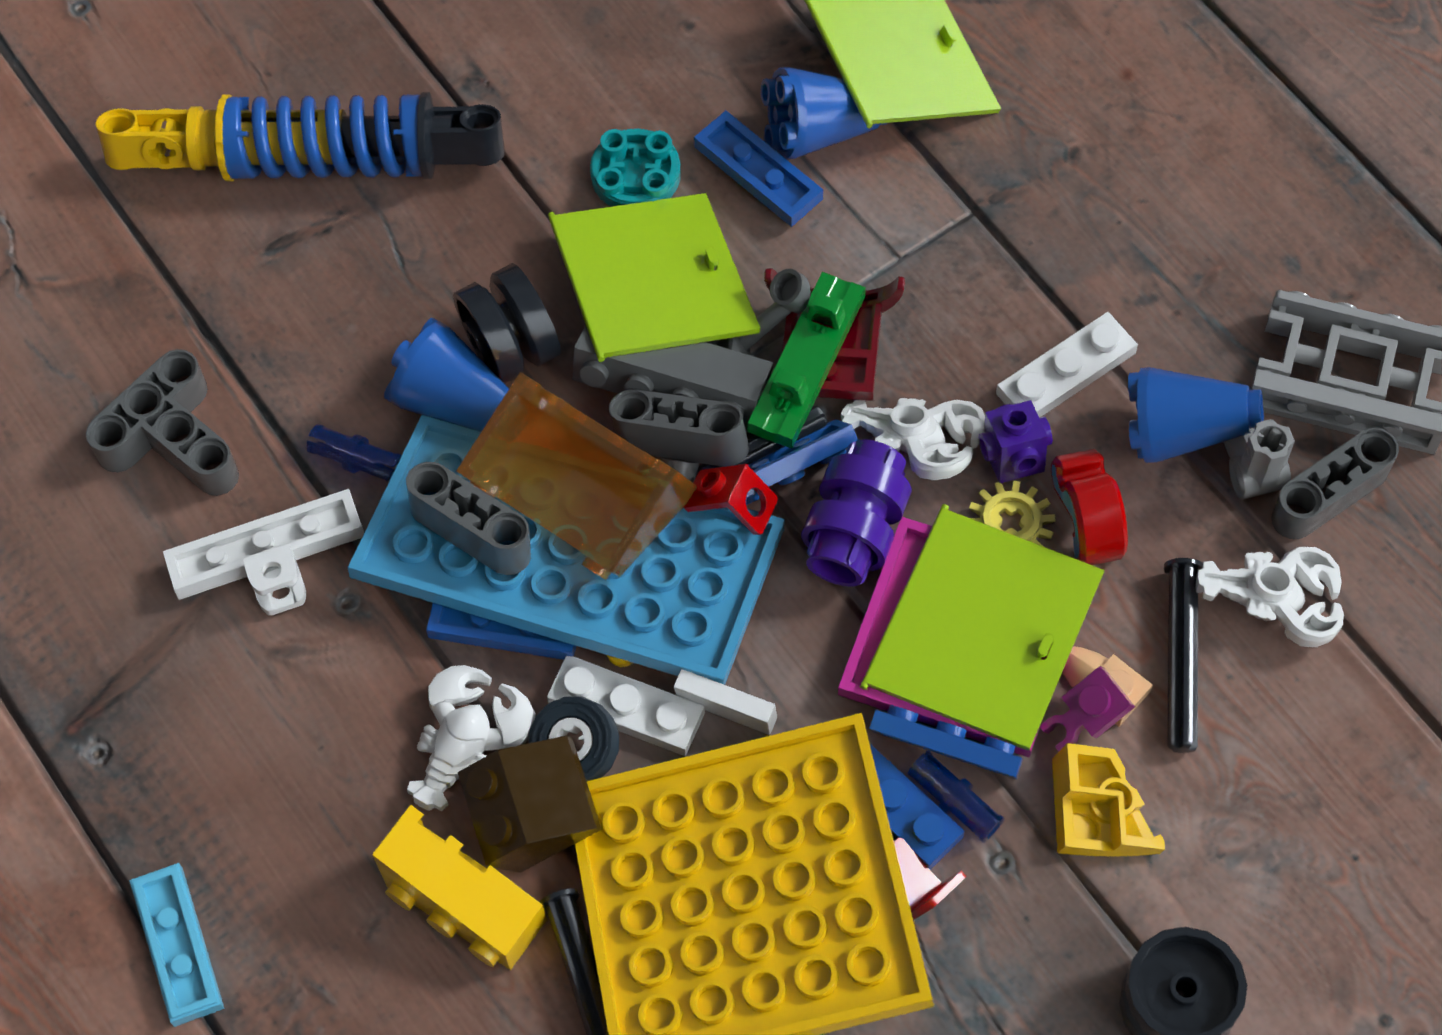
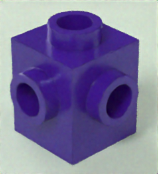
(1015, 441)

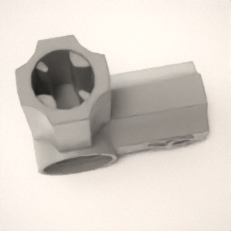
(1260, 459)

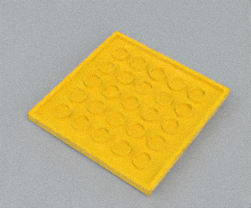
(751, 891)

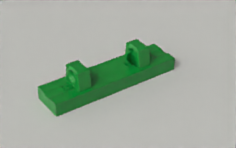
(806, 360)

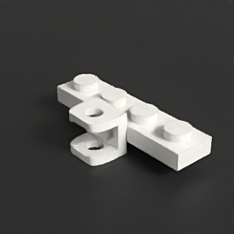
(266, 551)

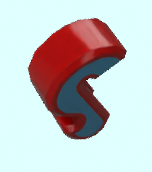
(1093, 505)

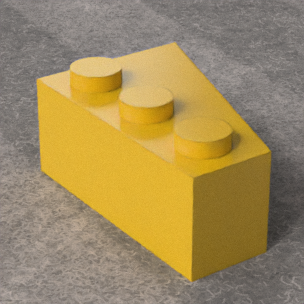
(457, 892)

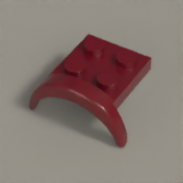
(856, 363)

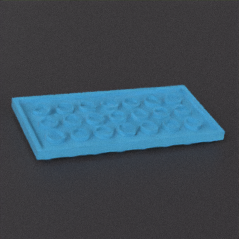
(669, 611)

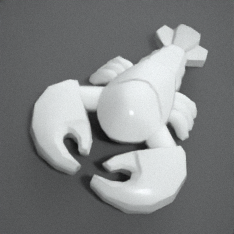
(919, 432)
(1274, 591)
(465, 730)

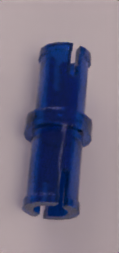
(353, 452)
(956, 796)

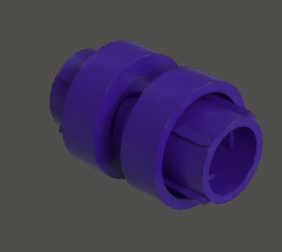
(852, 524)

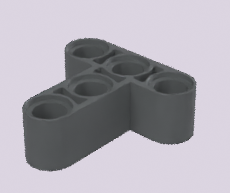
(161, 426)

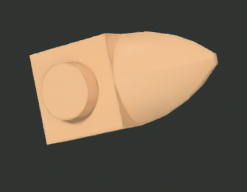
(1084, 661)

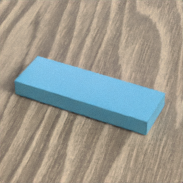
(176, 944)

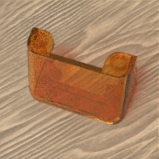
(575, 477)

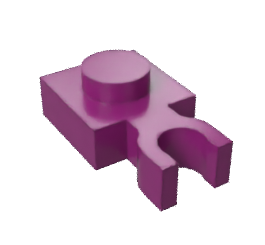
(1094, 706)

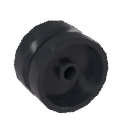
(507, 323)
(1186, 962)

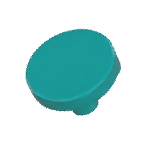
(635, 167)

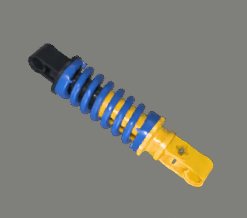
(304, 139)

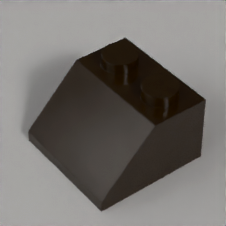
(529, 802)

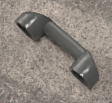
(790, 294)

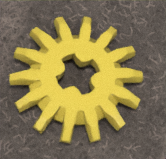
(1012, 503)

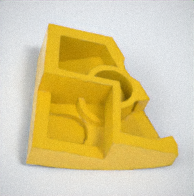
(1097, 806)

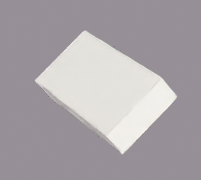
(727, 701)

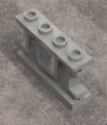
(1343, 402)

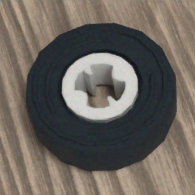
(584, 715)

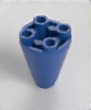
(809, 112)
(444, 379)
(1187, 412)

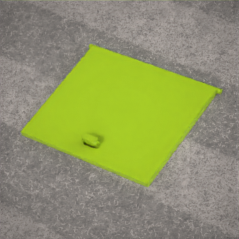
(903, 59)
(651, 276)
(978, 625)

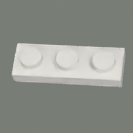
(1069, 366)
(635, 706)

